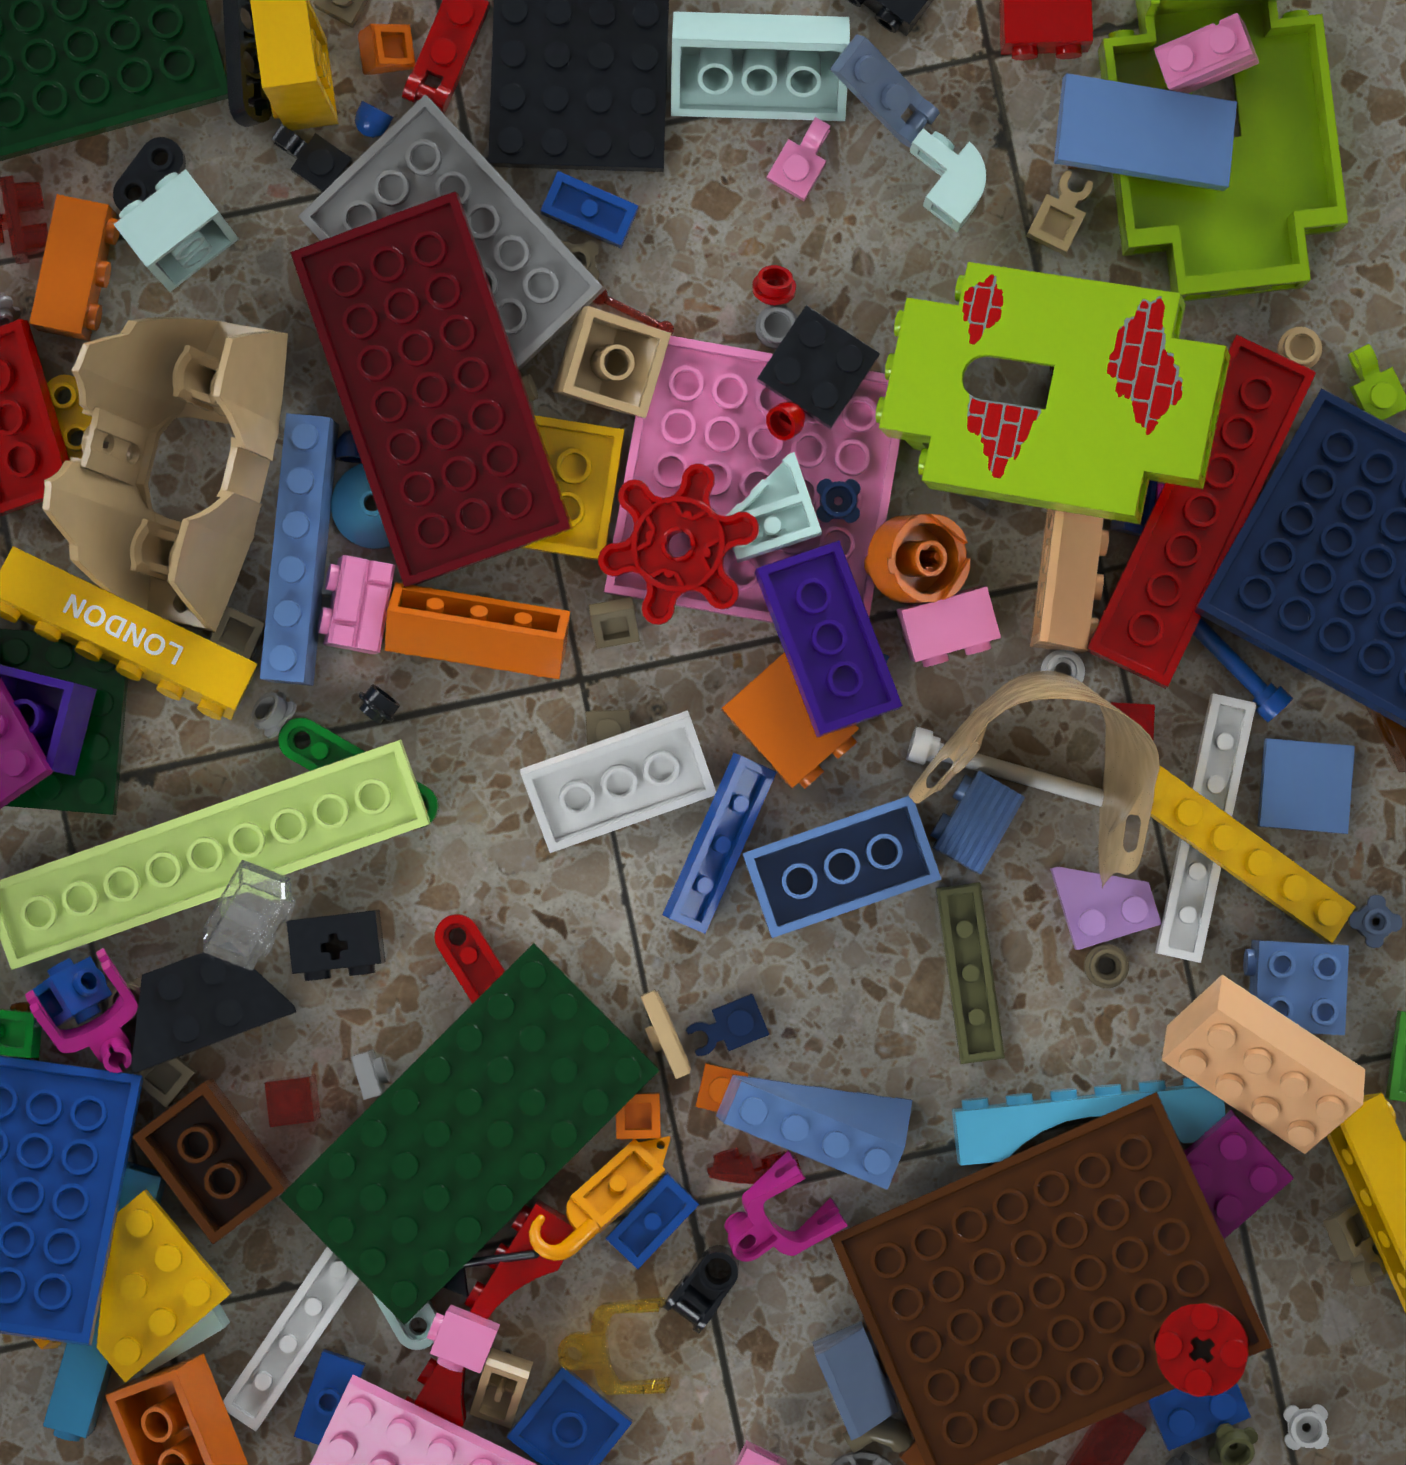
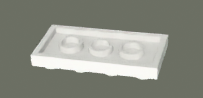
(618, 781)

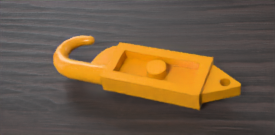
(605, 1196)

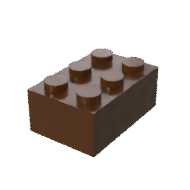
(211, 1160)

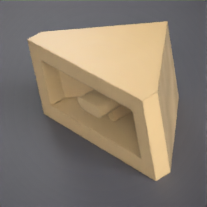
(501, 1387)

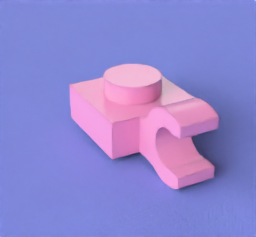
(799, 165)

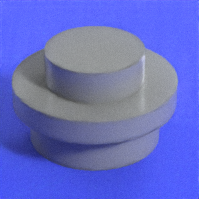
(774, 324)

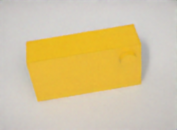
(294, 63)

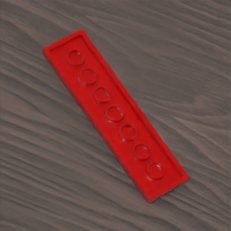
(1194, 528)

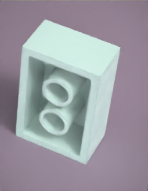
(175, 229)

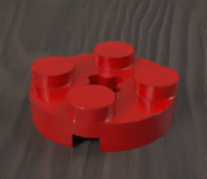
(1198, 1376)

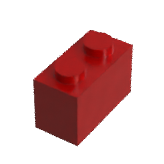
(1045, 28)

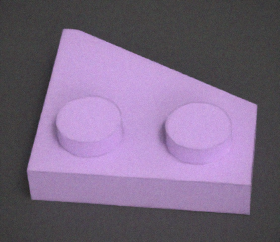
(1106, 912)

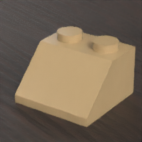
(611, 362)

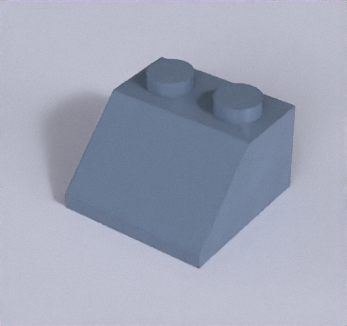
(856, 1378)

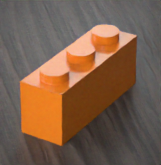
(74, 268)

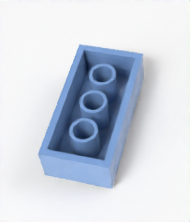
(841, 866)

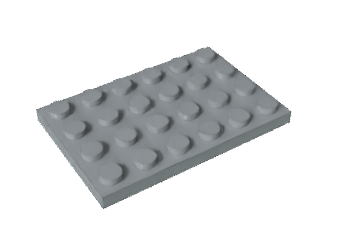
(425, 156)

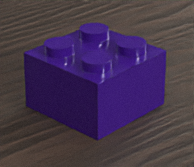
(54, 712)

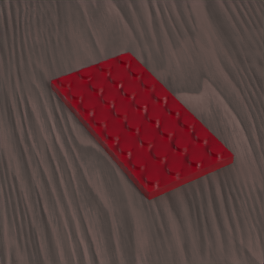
(431, 390)

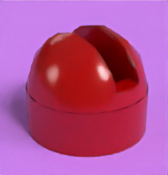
(785, 420)

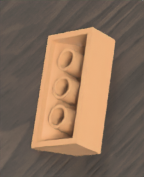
(1068, 581)

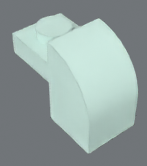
(961, 178)

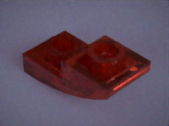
(738, 1168)

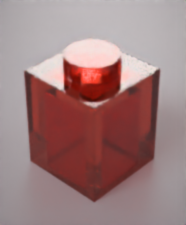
(292, 1100)

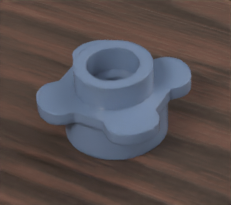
(1363, 918)

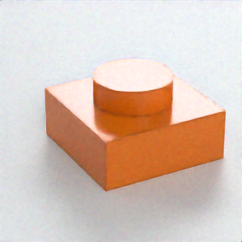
(714, 1085)
(640, 1117)

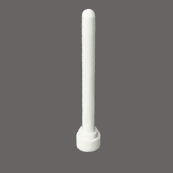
(925, 747)

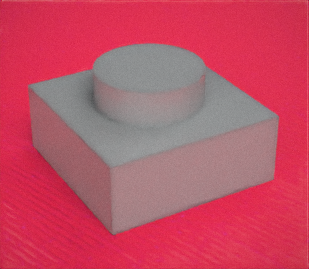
(371, 1073)

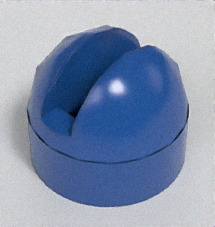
(371, 120)

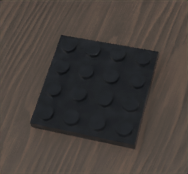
(579, 84)

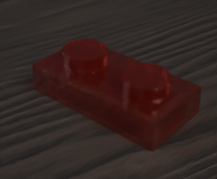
(1108, 1441)

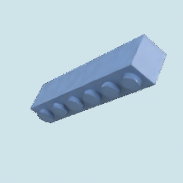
(299, 549)

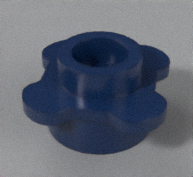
(829, 491)

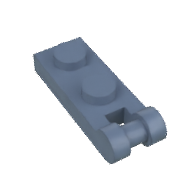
(883, 89)

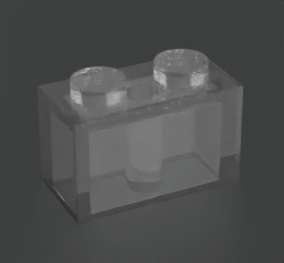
(248, 915)

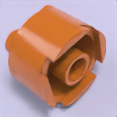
(918, 558)

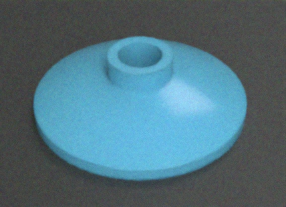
(350, 512)

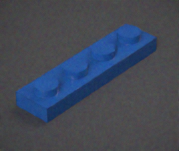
(719, 843)

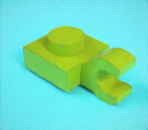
(1378, 391)

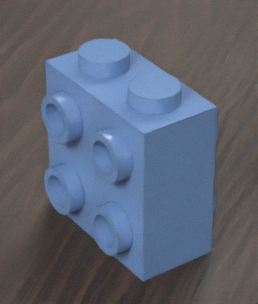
(1301, 982)

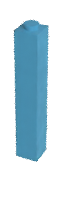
(83, 1368)

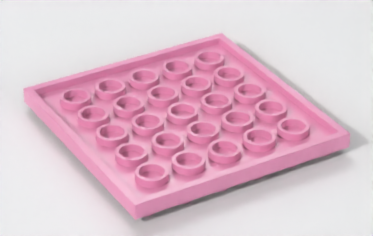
(715, 415)

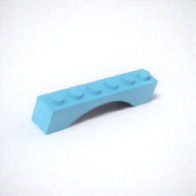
(997, 1130)

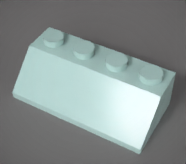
(757, 66)

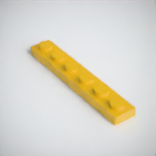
(1249, 857)

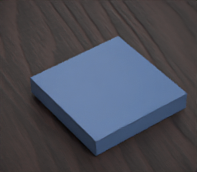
(1306, 786)

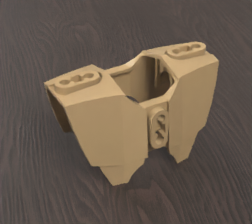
(133, 392)

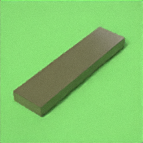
(970, 973)

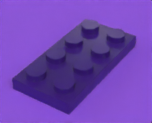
(828, 638)

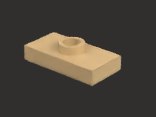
(663, 1034)

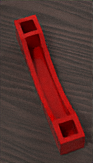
(445, 1388)

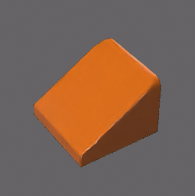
(386, 48)

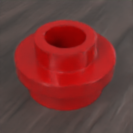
(774, 285)

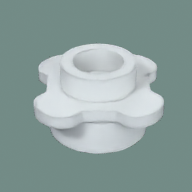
(1315, 1436)

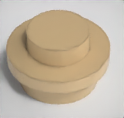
(1300, 346)

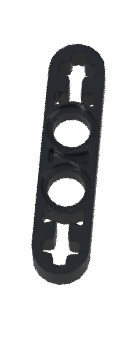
(237, 41)

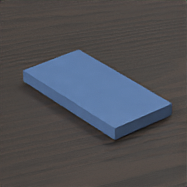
(1145, 132)

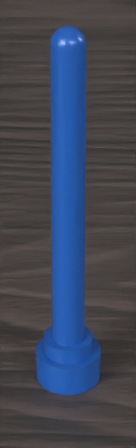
(1267, 697)

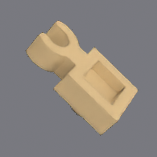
(1058, 218)

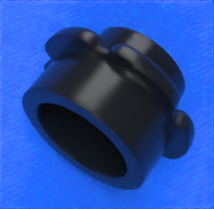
(378, 704)

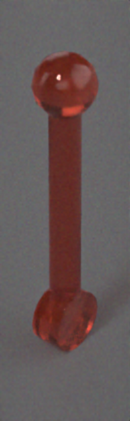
(603, 299)

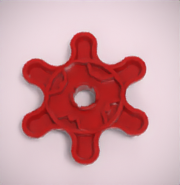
(648, 546)

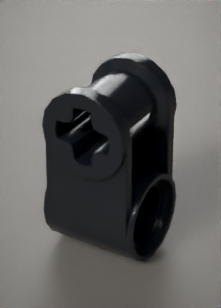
(700, 1294)

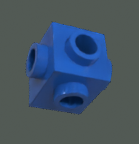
(73, 991)

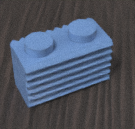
(977, 821)

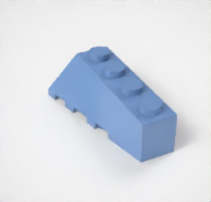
(835, 1127)

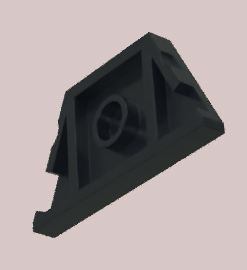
(198, 1006)

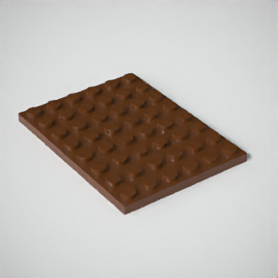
(1042, 1287)

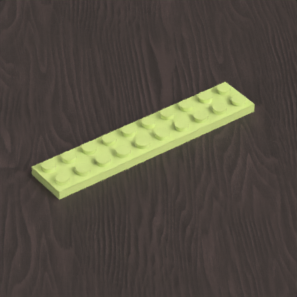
(198, 853)

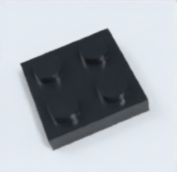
(818, 367)

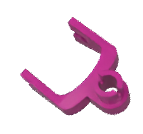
(102, 1031)
(755, 1233)

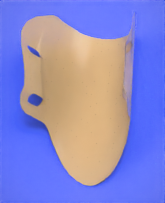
(1128, 771)

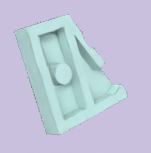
(781, 509)

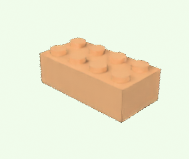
(1264, 1064)

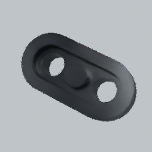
(145, 174)

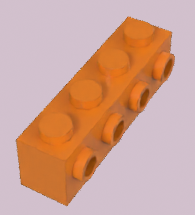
(477, 635)

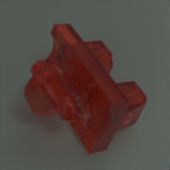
(17, 199)

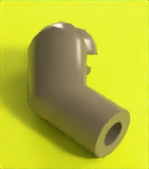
(889, 1433)

